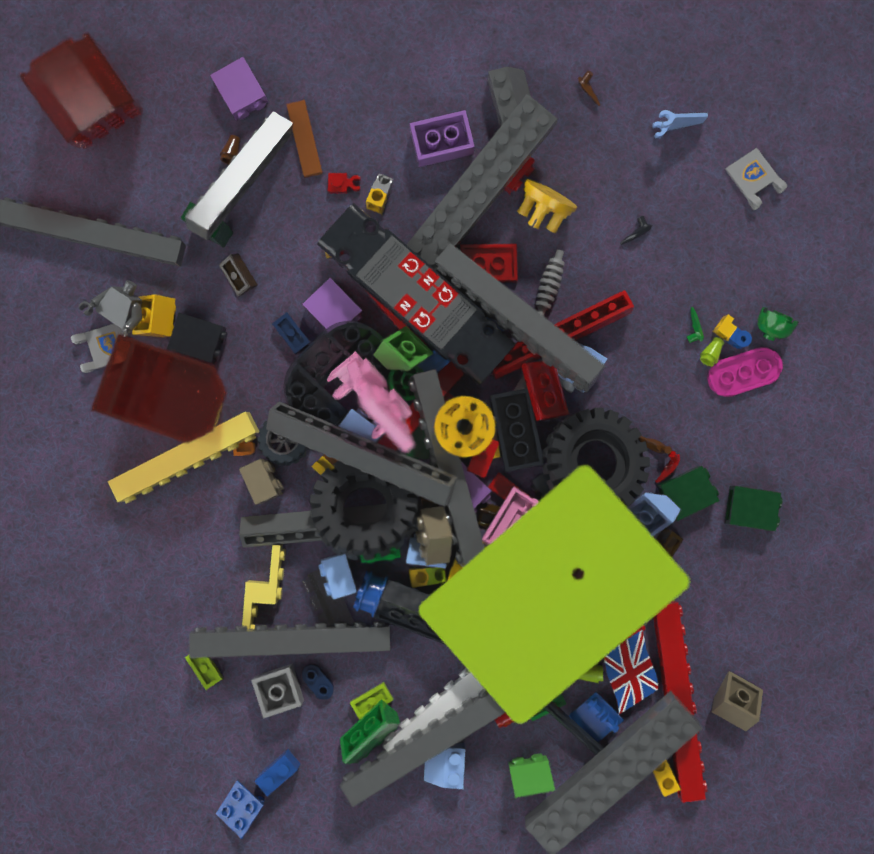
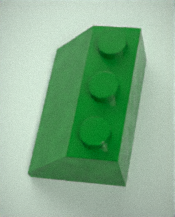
(368, 732)

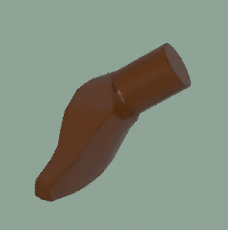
(586, 86)
(655, 445)

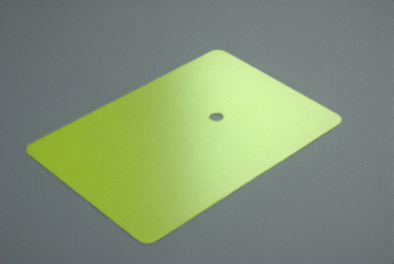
(525, 618)

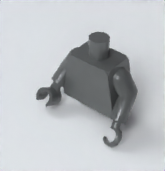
(117, 306)

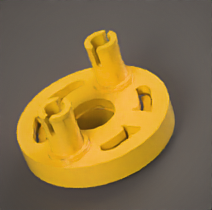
(469, 409)

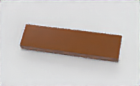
(304, 139)

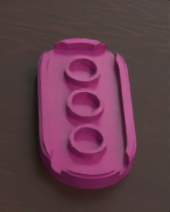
(745, 372)

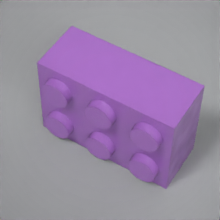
(442, 138)

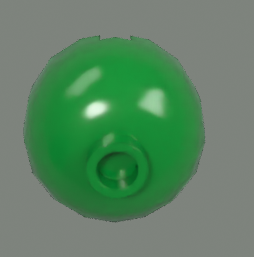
(775, 324)
(399, 380)

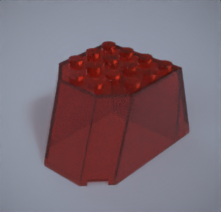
(81, 90)
(160, 391)

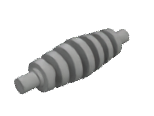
(550, 283)

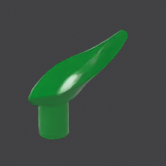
(697, 328)

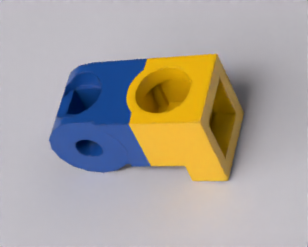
(731, 333)

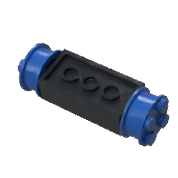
(396, 603)

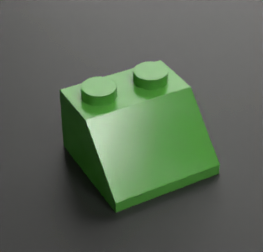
(402, 350)
(531, 775)

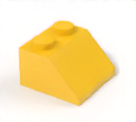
(156, 316)

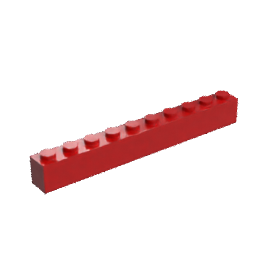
(675, 678)

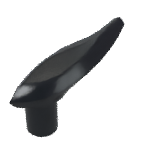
(644, 227)

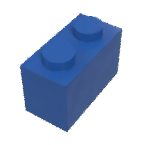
(277, 772)

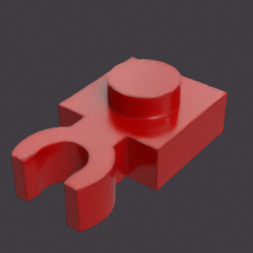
(340, 182)

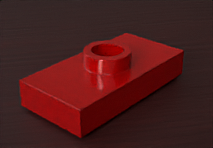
(481, 462)

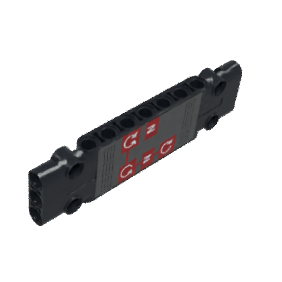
(416, 293)

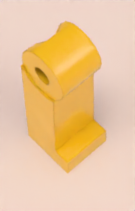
(665, 779)

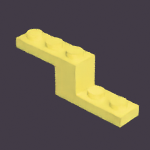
(264, 591)

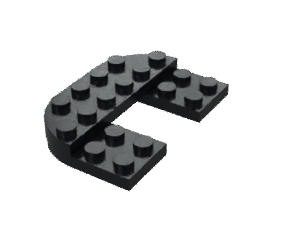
(312, 367)

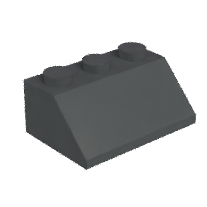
(507, 89)

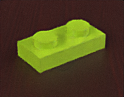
(205, 670)
(369, 699)

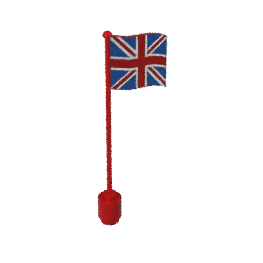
(628, 672)

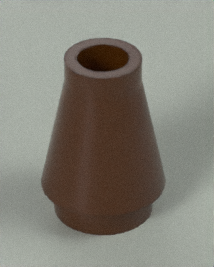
(230, 149)

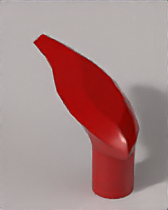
(670, 466)

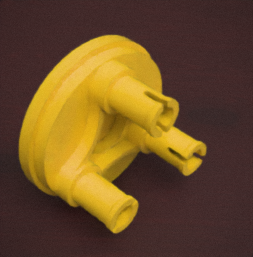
(547, 201)

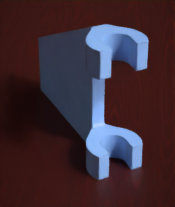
(677, 121)

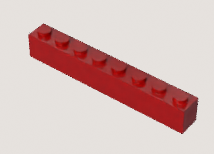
(573, 326)

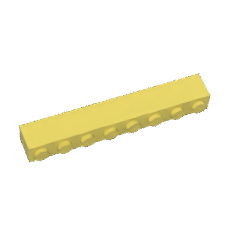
(183, 457)

